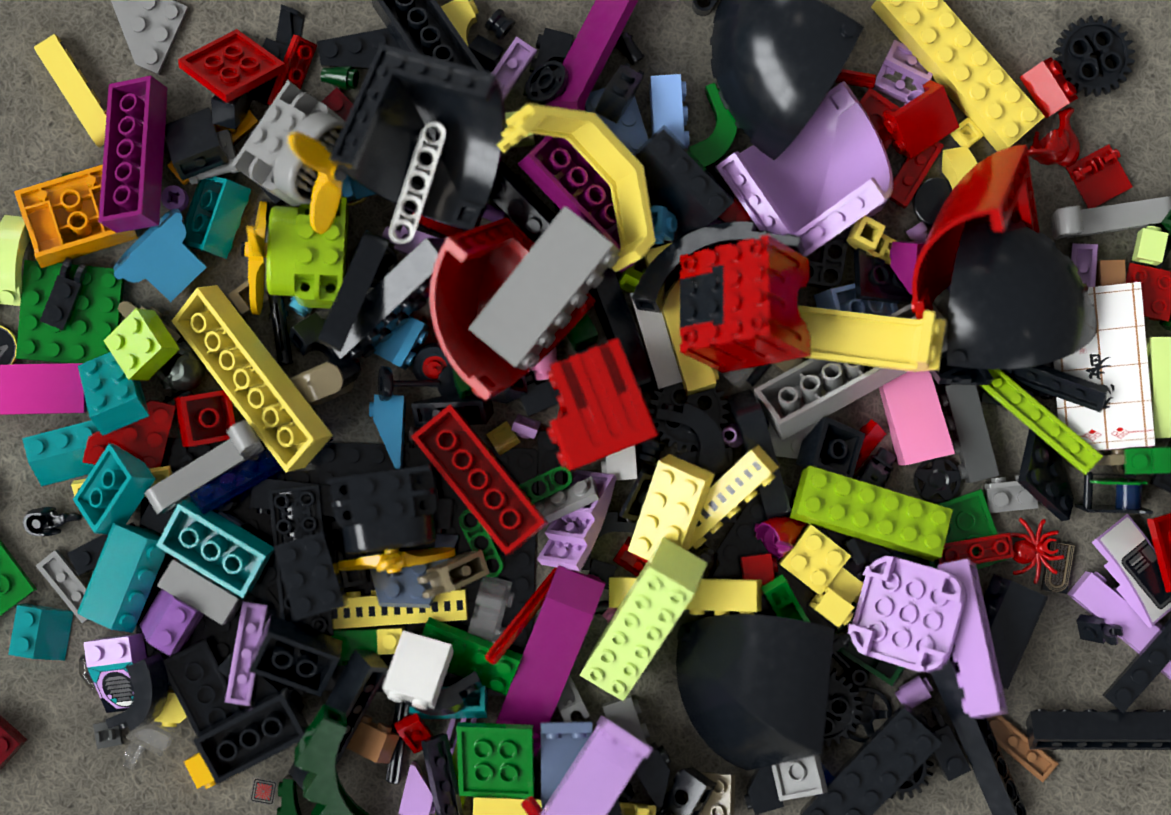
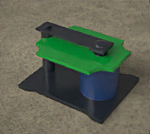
(1127, 494)

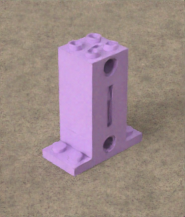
(598, 772)

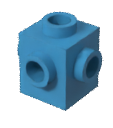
(663, 224)

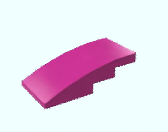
(41, 389)

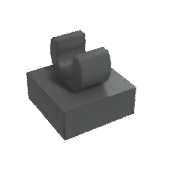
(107, 737)

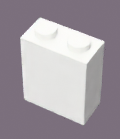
(418, 670)

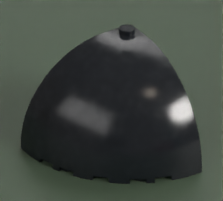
(778, 64)
(1014, 299)

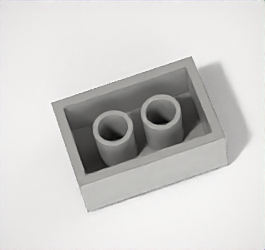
(200, 592)

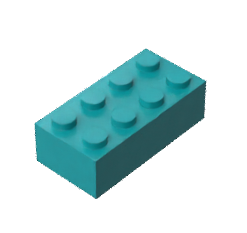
(215, 547)

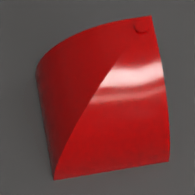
(996, 187)
(462, 284)

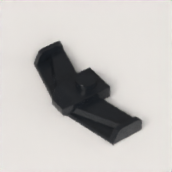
(289, 24)

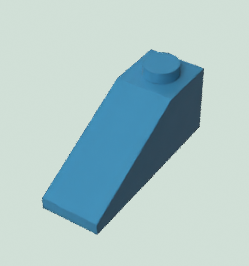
(390, 422)

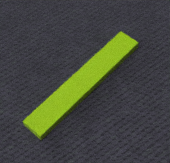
(1042, 422)

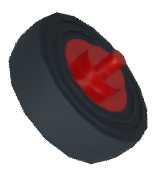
(429, 362)

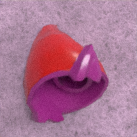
(779, 534)

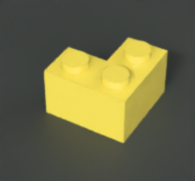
(837, 598)

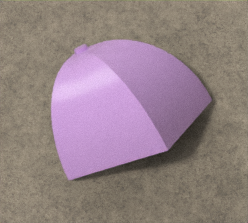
(821, 180)

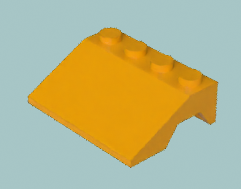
(65, 217)

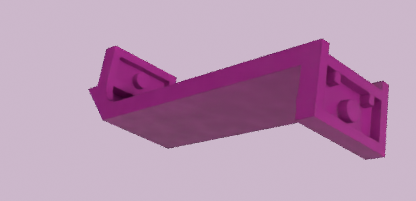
(592, 50)
(551, 650)

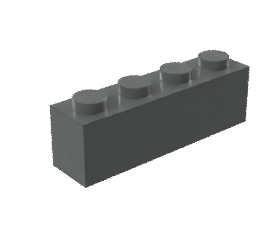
(969, 431)

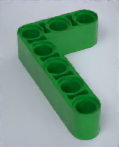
(492, 550)

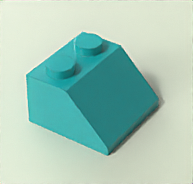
(40, 632)

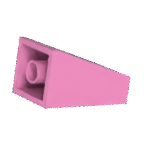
(915, 418)

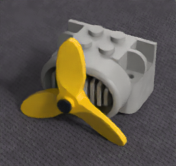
(292, 154)

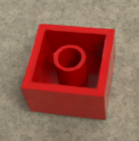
(204, 418)

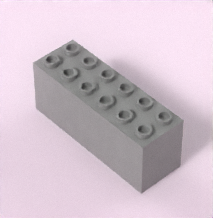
(545, 290)

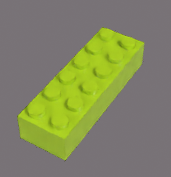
(871, 513)

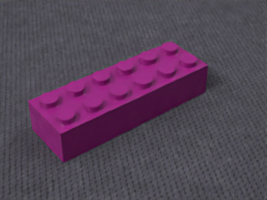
(133, 154)
(573, 183)

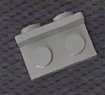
(1008, 496)

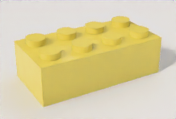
(671, 506)

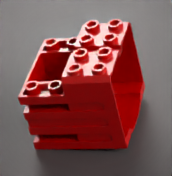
(602, 406)

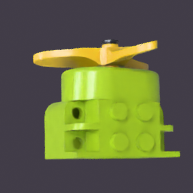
(297, 256)

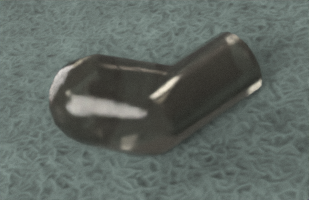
(84, 673)

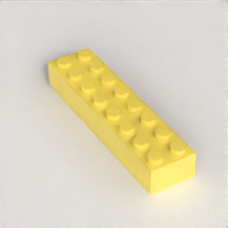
(962, 67)
(251, 378)

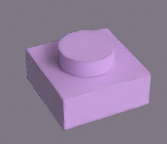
(525, 427)

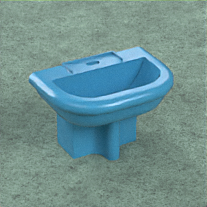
(161, 257)

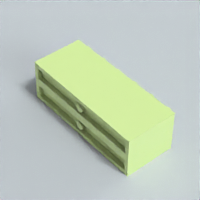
(644, 619)

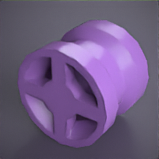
(178, 201)

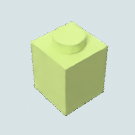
(1150, 246)

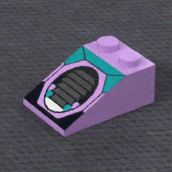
(107, 666)

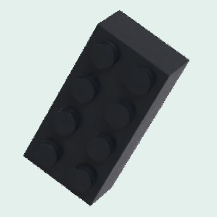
(251, 735)

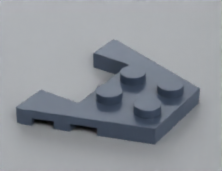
(405, 589)

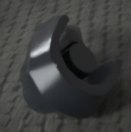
(45, 519)

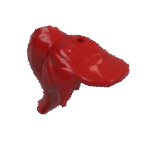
(1058, 146)

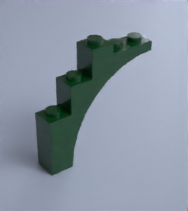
(317, 755)

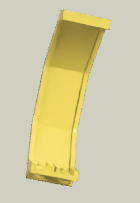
(607, 157)

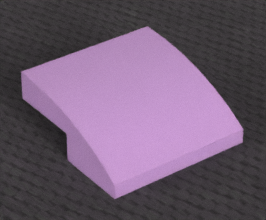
(901, 60)

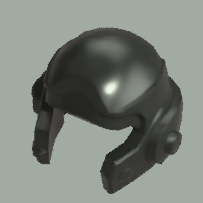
(187, 371)

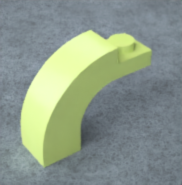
(13, 243)

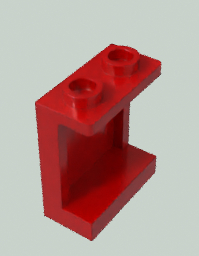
(921, 121)

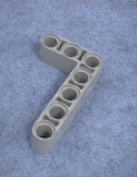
(1074, 222)
(235, 451)

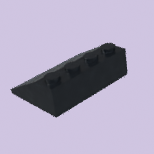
(681, 183)

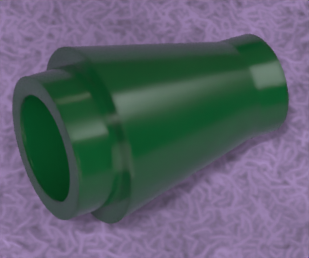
(342, 77)

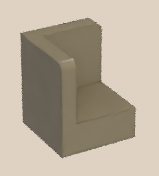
(241, 299)

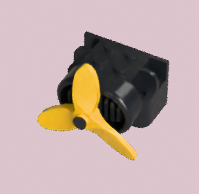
(387, 514)

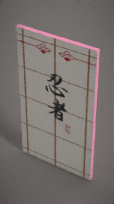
(1119, 362)

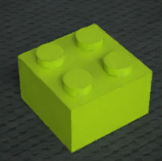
(141, 344)

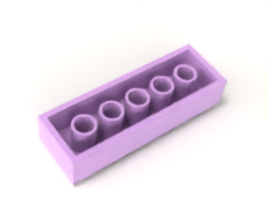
(975, 648)

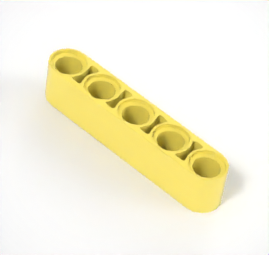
(73, 87)

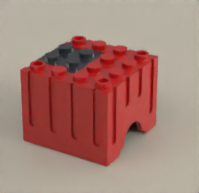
(743, 305)

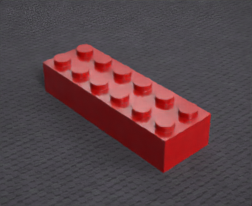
(479, 480)

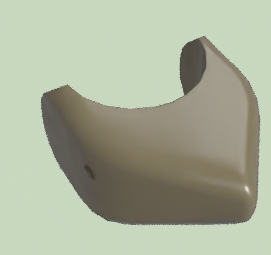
(321, 383)

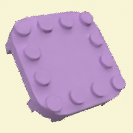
(907, 614)

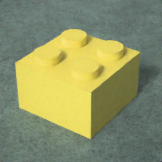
(814, 559)

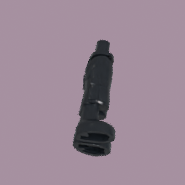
(877, 468)

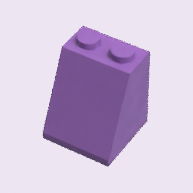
(169, 623)

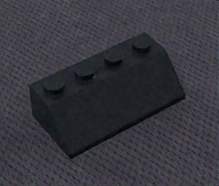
(1012, 619)

